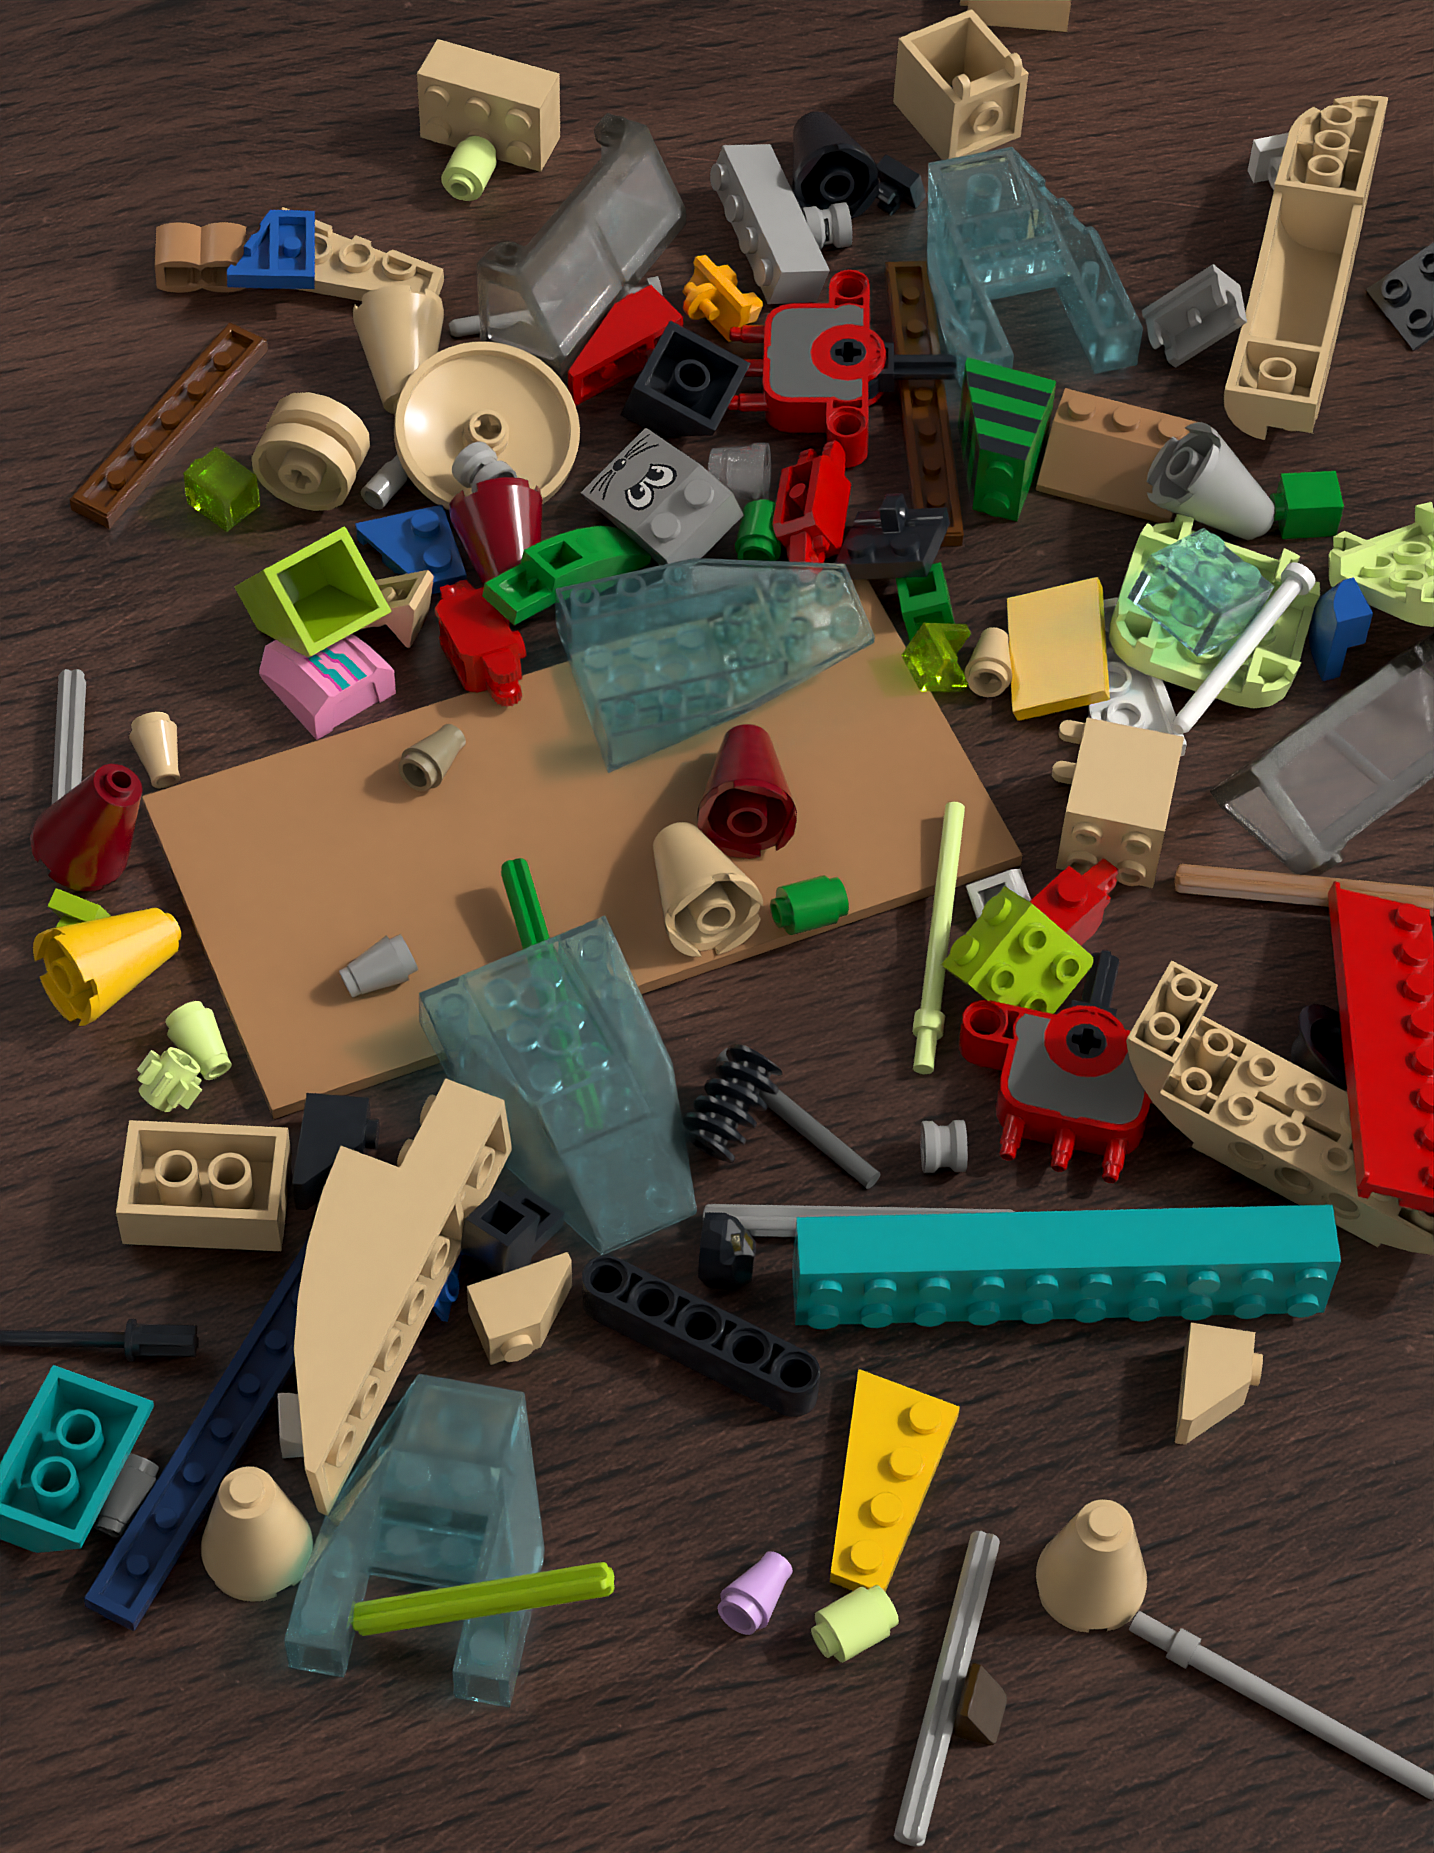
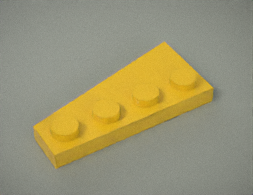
(887, 1472)

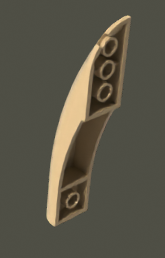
(1304, 267)

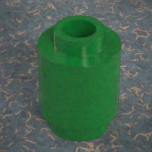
(756, 533)
(809, 904)

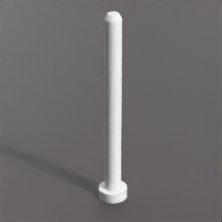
(1295, 581)

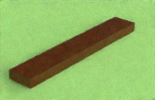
(168, 425)

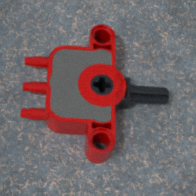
(829, 366)
(1062, 1073)

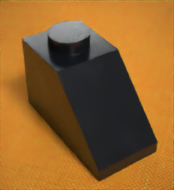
(326, 1126)

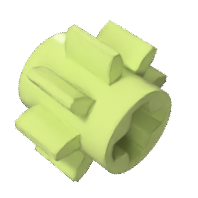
(169, 1079)

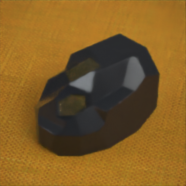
(725, 1252)

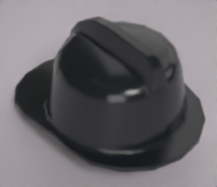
(1320, 1045)

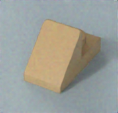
(409, 601)

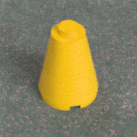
(103, 959)

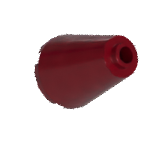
(497, 523)
(747, 796)
(90, 829)

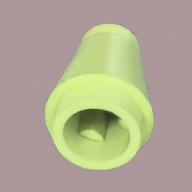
(197, 1034)

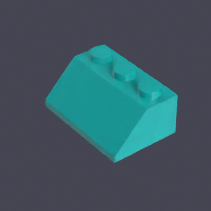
(66, 1460)

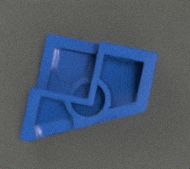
(1337, 623)

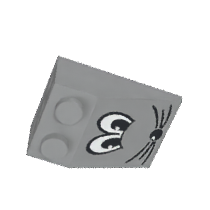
(663, 500)

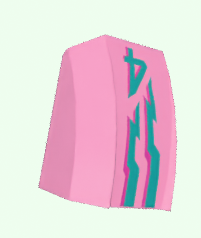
(329, 684)

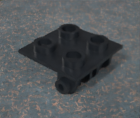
(1408, 298)

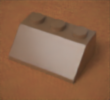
(1104, 453)

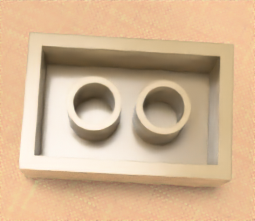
(492, 98)
(204, 1185)

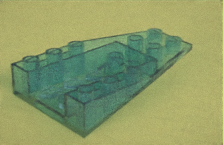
(701, 644)
(579, 1079)

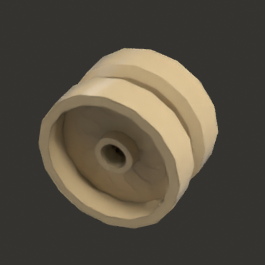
(311, 451)

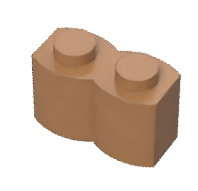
(197, 256)

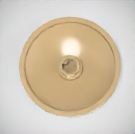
(488, 397)

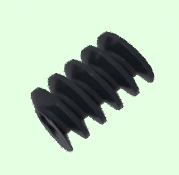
(729, 1101)

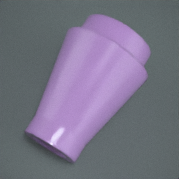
(753, 1595)

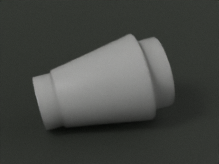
(379, 967)

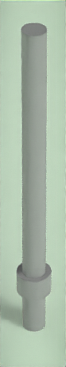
(1186, 1650)

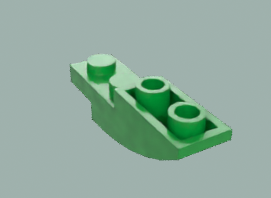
(562, 562)

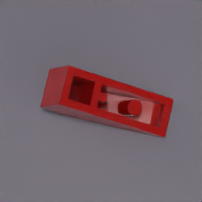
(621, 343)

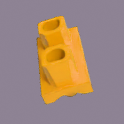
(715, 296)

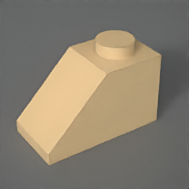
(519, 1307)
(1214, 1377)

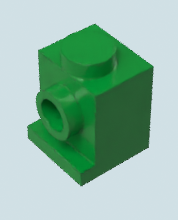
(925, 600)

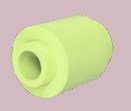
(469, 168)
(854, 1623)

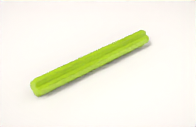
(483, 1598)

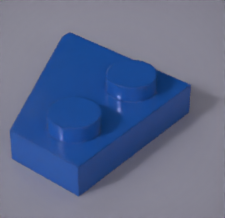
(278, 253)
(416, 543)

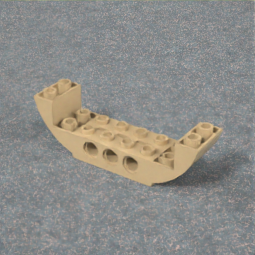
(1259, 1112)

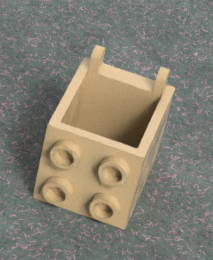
(986, 83)
(1117, 797)

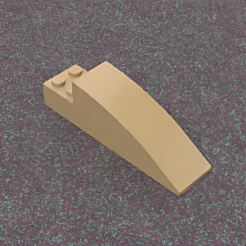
(378, 1266)

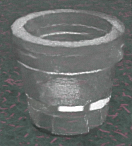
(743, 470)

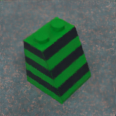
(1002, 434)

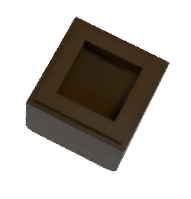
(980, 1707)

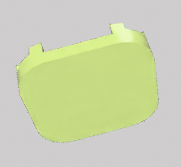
(1392, 568)
(1155, 652)

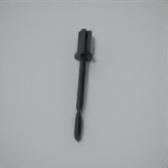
(138, 1339)

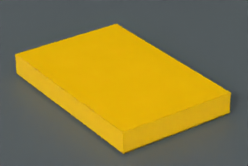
(1058, 649)

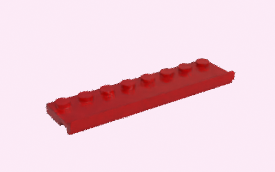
(1387, 1041)

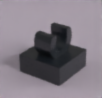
(898, 185)

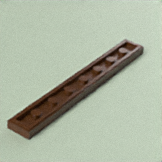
(923, 401)

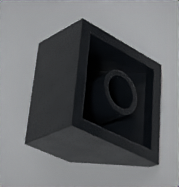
(684, 385)

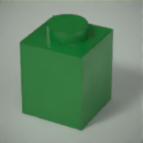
(1308, 504)

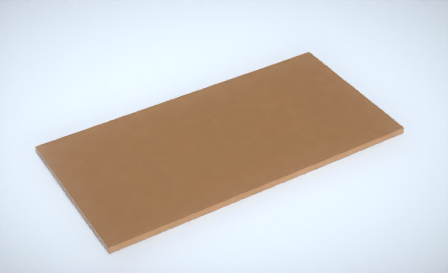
(330, 850)

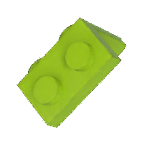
(1018, 956)

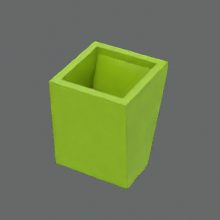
(314, 595)

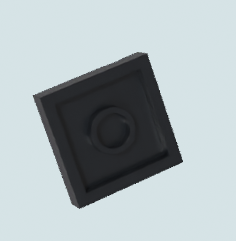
(893, 541)

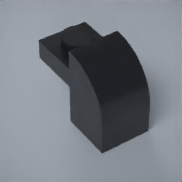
(509, 1230)

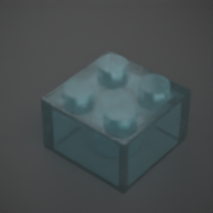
(1200, 591)

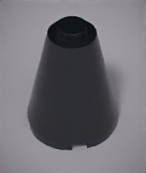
(831, 166)

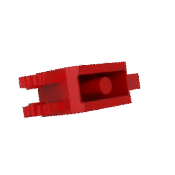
(813, 505)
(480, 643)
(1078, 900)

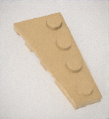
(354, 267)

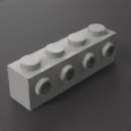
(769, 224)

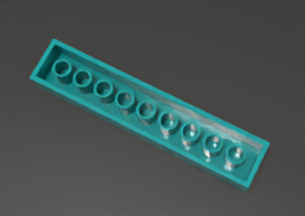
(1064, 1265)

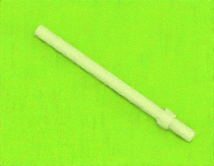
(929, 1019)

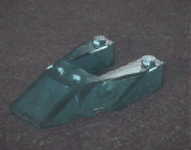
(1006, 235)
(433, 1504)

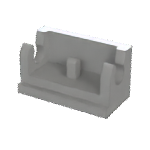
(1195, 315)

